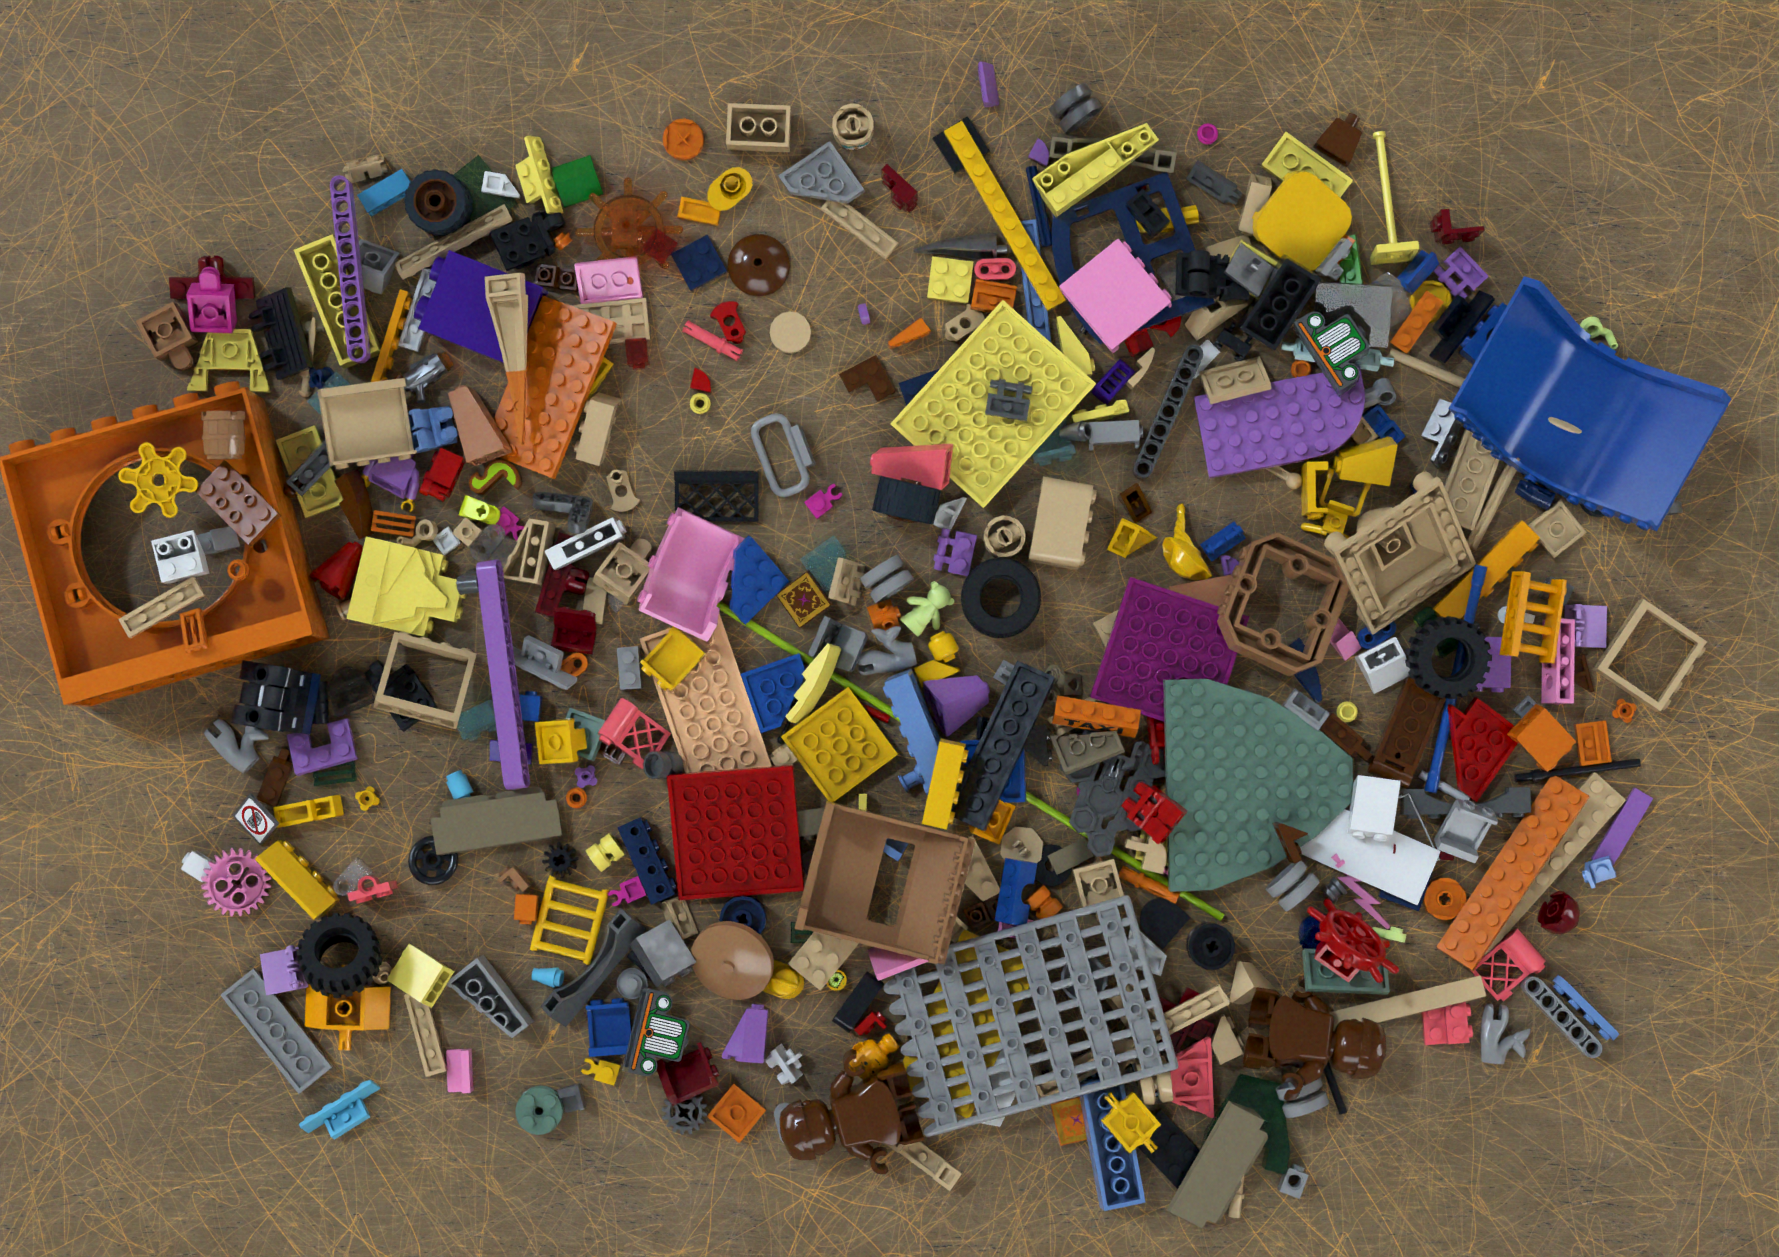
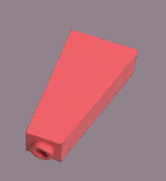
(919, 463)

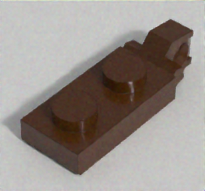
(1345, 737)
(275, 778)

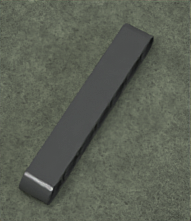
(1173, 403)

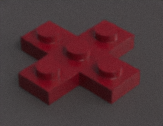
(1197, 1030)

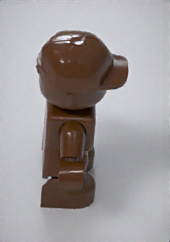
(1307, 1040)
(857, 1113)

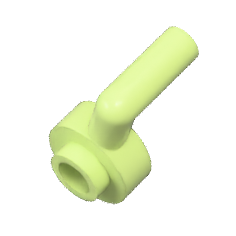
(1594, 328)
(1393, 934)

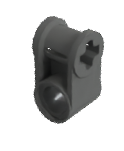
(467, 582)

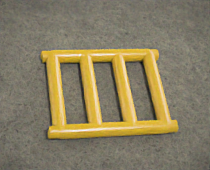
(543, 924)

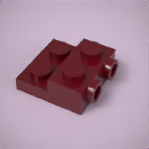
(902, 193)

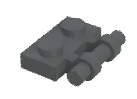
(1007, 406)

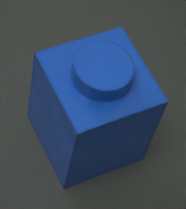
(531, 706)

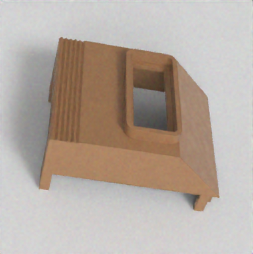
(846, 871)

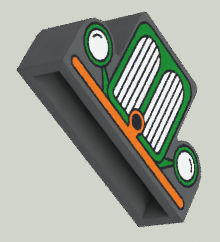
(1334, 348)
(654, 1034)

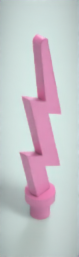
(1366, 898)

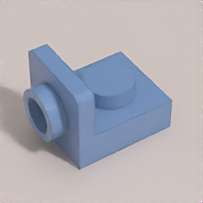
(1598, 870)

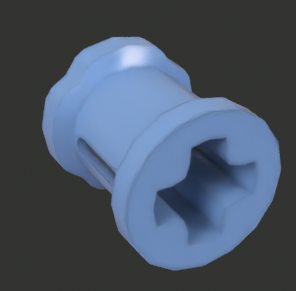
(910, 780)

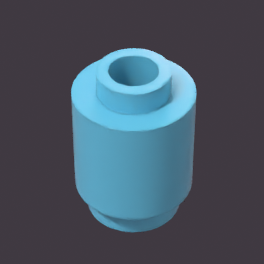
(459, 785)

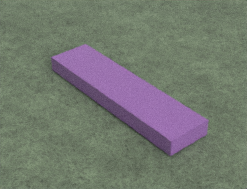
(1623, 825)

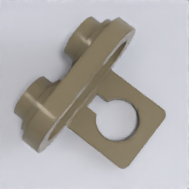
(1060, 685)

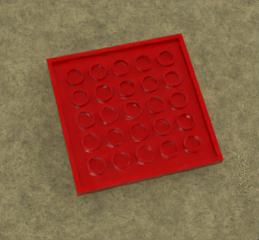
(735, 832)

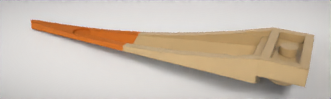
(509, 313)

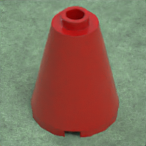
(339, 570)

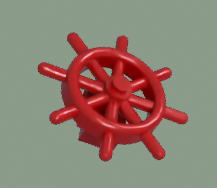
(1349, 944)

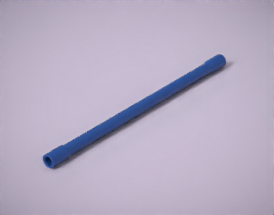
(1434, 774)

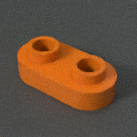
(569, 667)

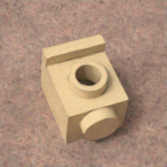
(783, 756)

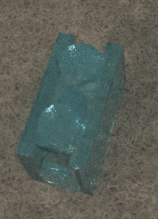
(477, 720)

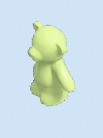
(927, 608)

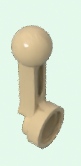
(1293, 480)

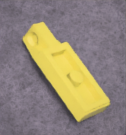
(1101, 412)

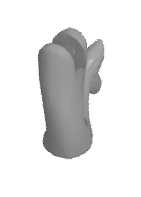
(880, 662)
(226, 745)
(1491, 1032)

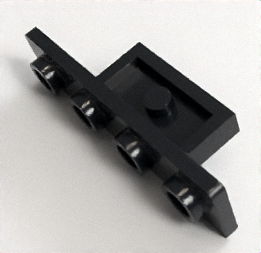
(1457, 323)

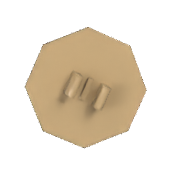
(1022, 845)

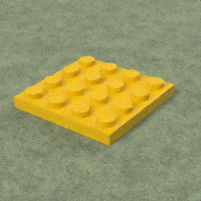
(839, 745)

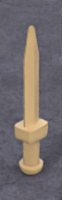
(305, 389)

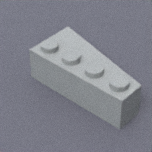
(491, 996)

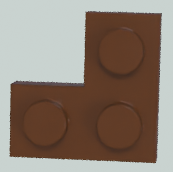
(869, 373)

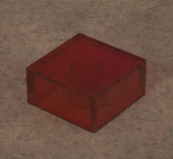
(659, 246)

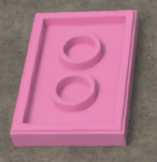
(607, 280)
(890, 963)

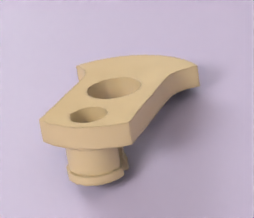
(973, 316)
(625, 503)

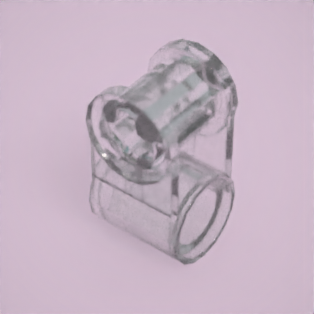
(352, 874)

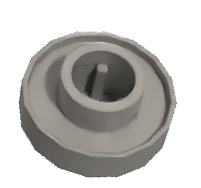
(631, 983)

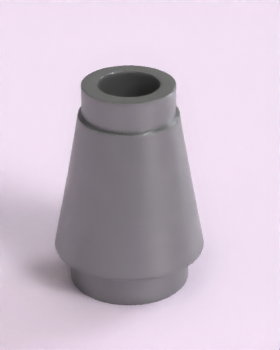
(1077, 431)

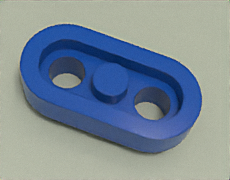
(1377, 638)

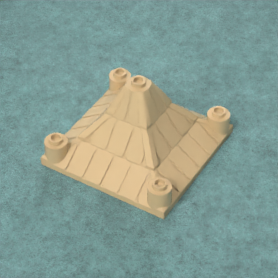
(1402, 553)

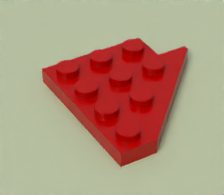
(1478, 746)

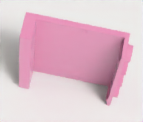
(1115, 294)

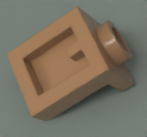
(518, 879)

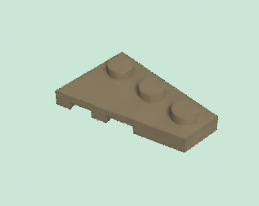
(1085, 750)

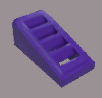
(1103, 394)

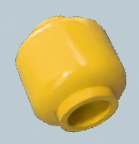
(943, 646)

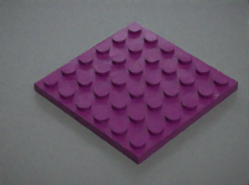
(1160, 639)

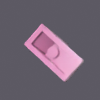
(1344, 641)

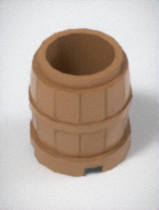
(223, 434)

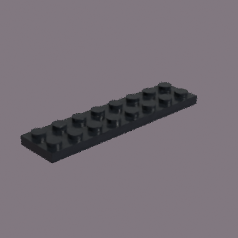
(1001, 744)

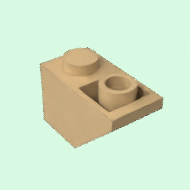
(1223, 1041)

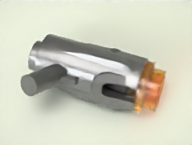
(426, 371)

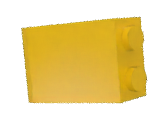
(1367, 462)

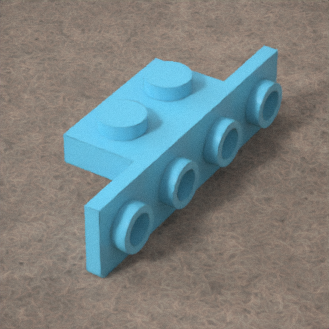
(342, 1113)

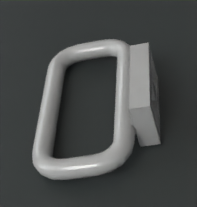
(798, 445)

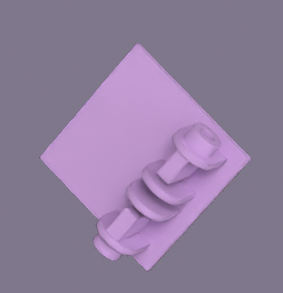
(1589, 624)
(282, 971)

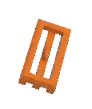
(392, 523)
(201, 626)

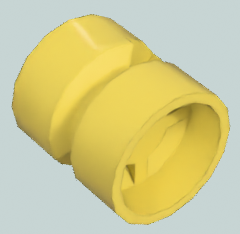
(605, 852)

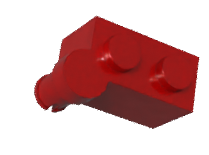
(443, 474)

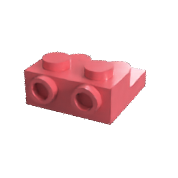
(1447, 1025)

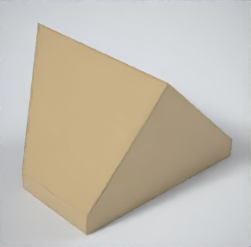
(1246, 981)

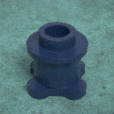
(319, 376)

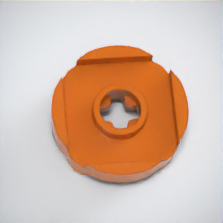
(1434, 905)

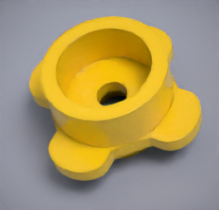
(361, 797)

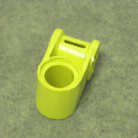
(479, 510)

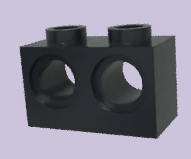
(1147, 213)

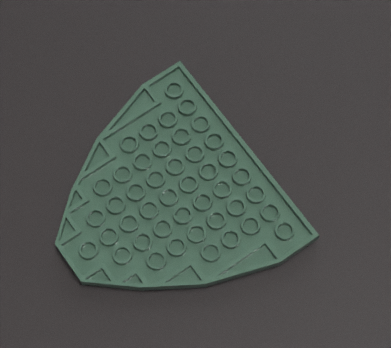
(1238, 770)

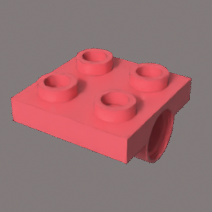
(365, 894)

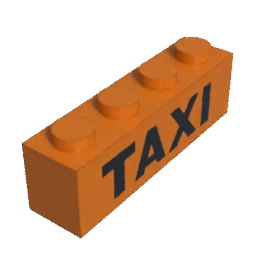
(1096, 716)

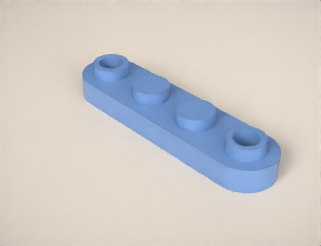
(1578, 1002)

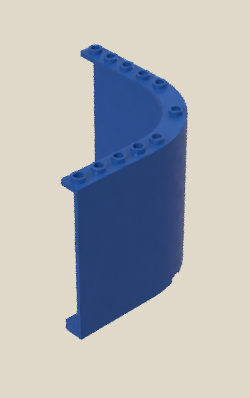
(1634, 419)

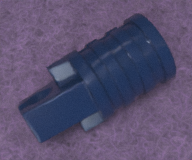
(1535, 494)

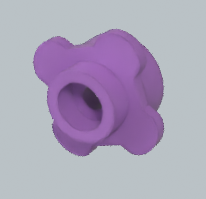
(591, 780)

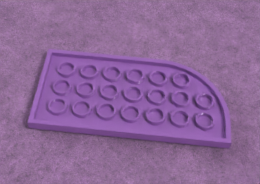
(1278, 426)

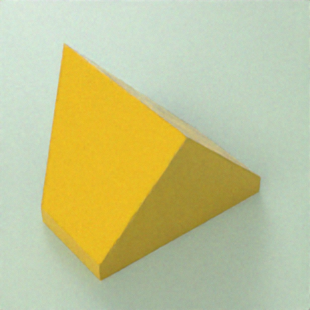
(1129, 538)

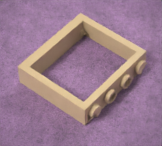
(1620, 638)
(416, 710)

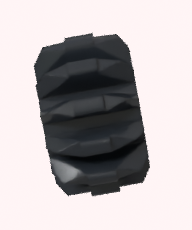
(557, 853)

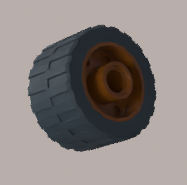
(423, 196)
(906, 500)

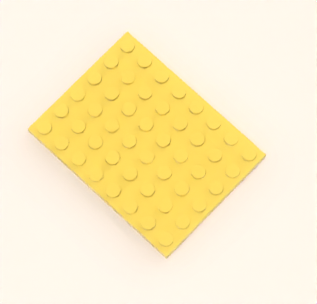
(955, 400)

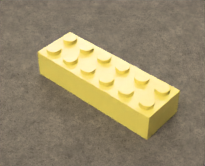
(321, 272)

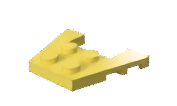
(229, 352)

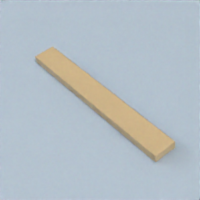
(1414, 1002)

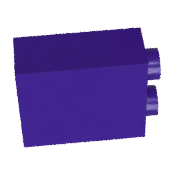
(460, 307)

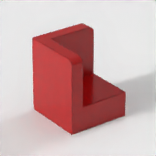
(1138, 342)

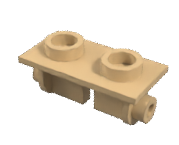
(372, 165)

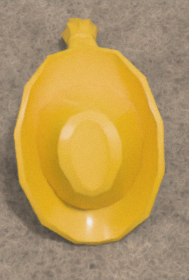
(1182, 554)

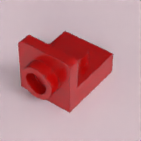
(867, 1025)

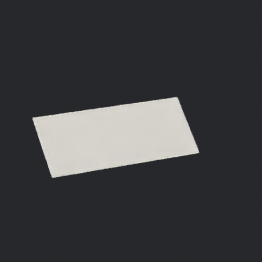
(1373, 861)

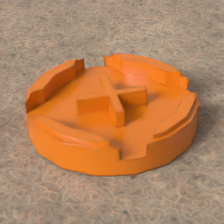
(683, 139)

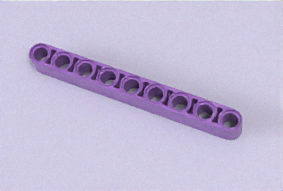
(346, 260)

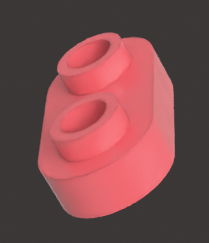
(994, 269)

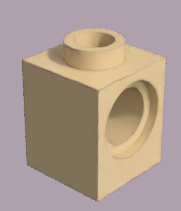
(467, 532)

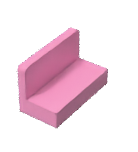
(459, 1070)

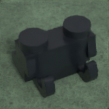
(1233, 342)

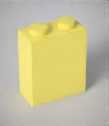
(420, 975)

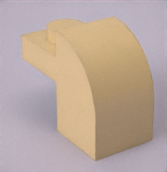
(1154, 854)

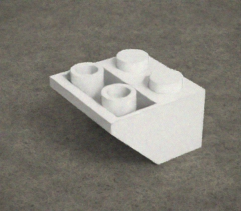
(179, 557)
(1383, 665)

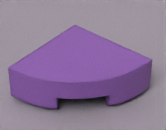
(1039, 153)
(1228, 564)

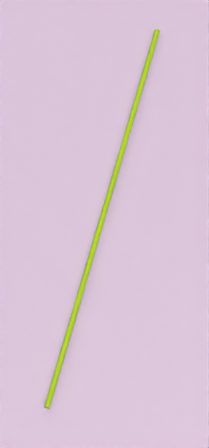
(1029, 797)

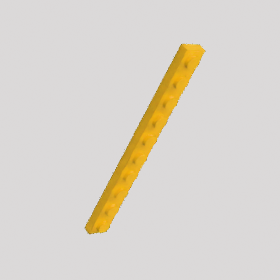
(1004, 216)

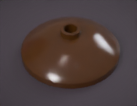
(760, 279)

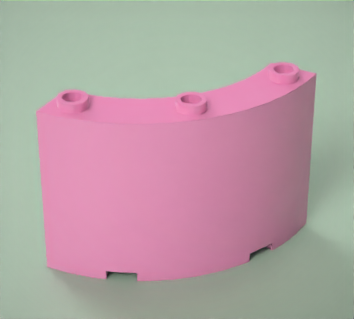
(689, 574)

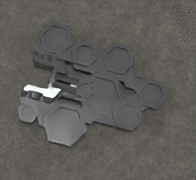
(1104, 798)

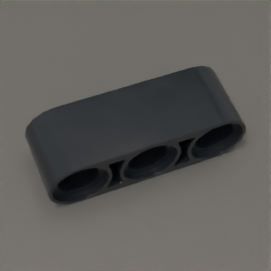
(858, 1002)

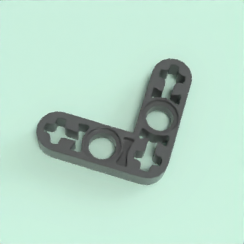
(578, 506)

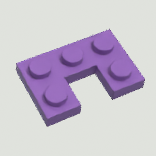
(309, 759)

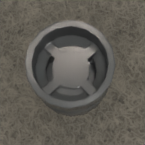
(660, 764)

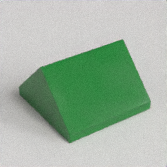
(576, 181)

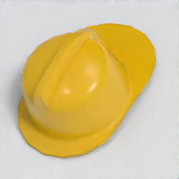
(729, 188)
(785, 981)

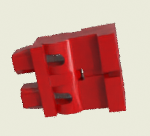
(1156, 826)

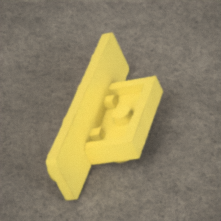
(537, 177)

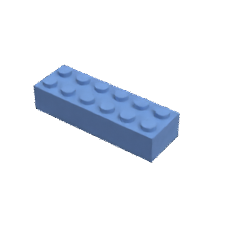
(915, 722)
(1114, 1169)

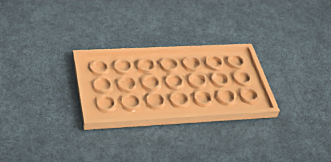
(711, 709)

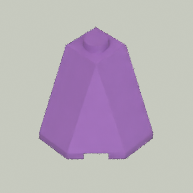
(955, 700)
(749, 1037)

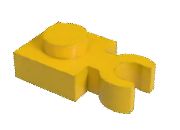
(604, 1071)

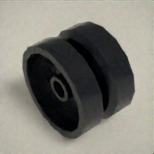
(1222, 949)

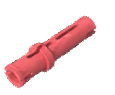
(712, 340)

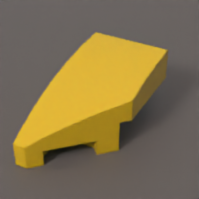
(934, 670)

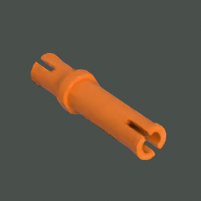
(1148, 884)

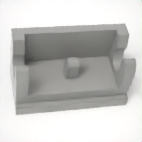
(1306, 709)

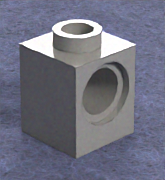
(1297, 1189)

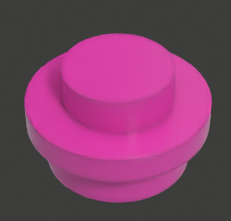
(1207, 134)

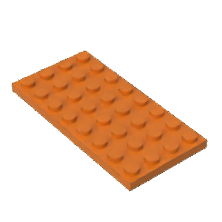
(561, 367)

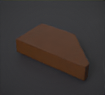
(1582, 674)

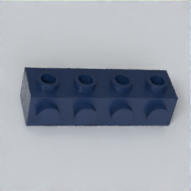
(646, 860)

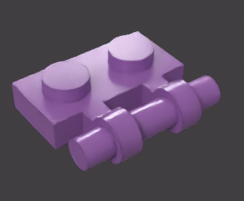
(1465, 269)
(961, 554)

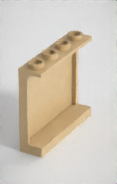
(366, 423)

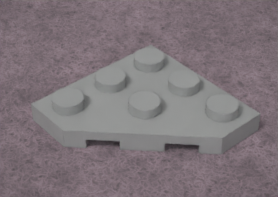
(822, 177)

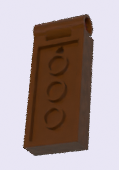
(1406, 734)

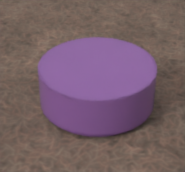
(864, 316)

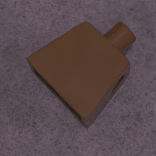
(1340, 139)

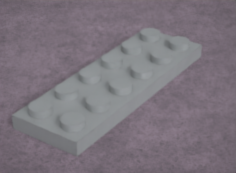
(277, 1031)

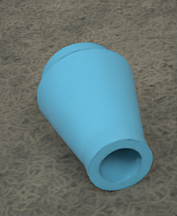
(549, 976)

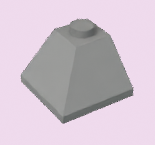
(376, 265)

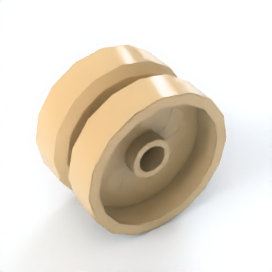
(1159, 1082)

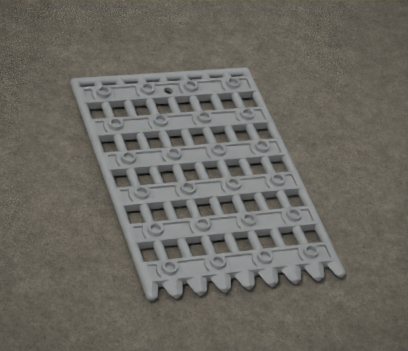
(1053, 1031)

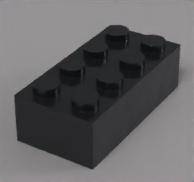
(1279, 302)

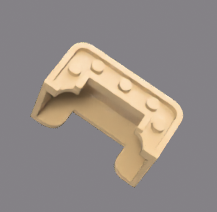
(1062, 523)

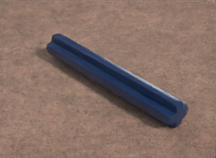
(1039, 209)

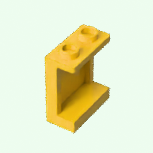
(1308, 489)
(672, 659)

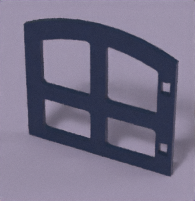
(1117, 201)

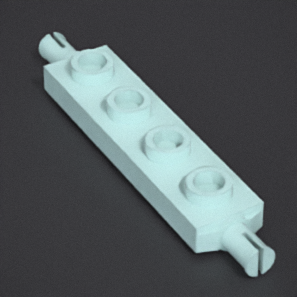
(1369, 362)

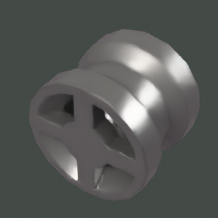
(1333, 890)

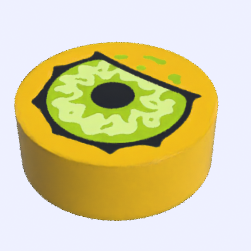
(837, 981)

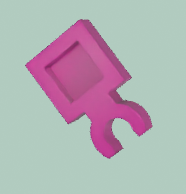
(820, 502)
(509, 522)
(630, 890)

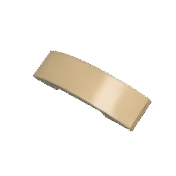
(930, 1162)

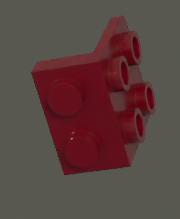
(1443, 232)
(574, 630)

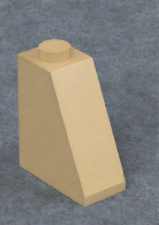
(1255, 198)

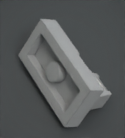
(1329, 266)

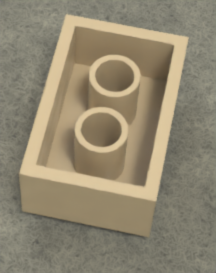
(758, 127)

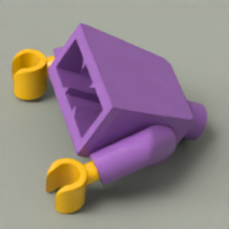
(396, 477)

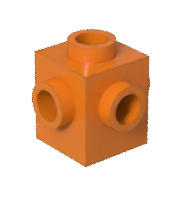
(884, 615)

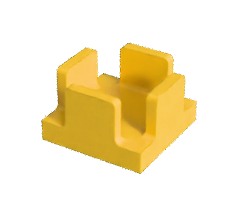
(559, 741)

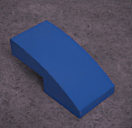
(1382, 424)

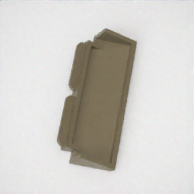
(487, 823)
(1220, 1166)

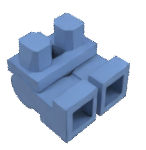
(433, 428)

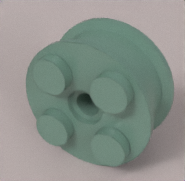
(530, 1118)

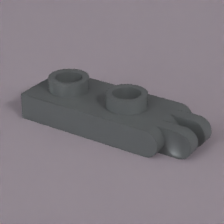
(1214, 183)

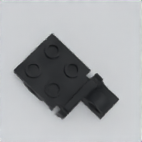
(525, 240)
(1204, 277)
(401, 685)

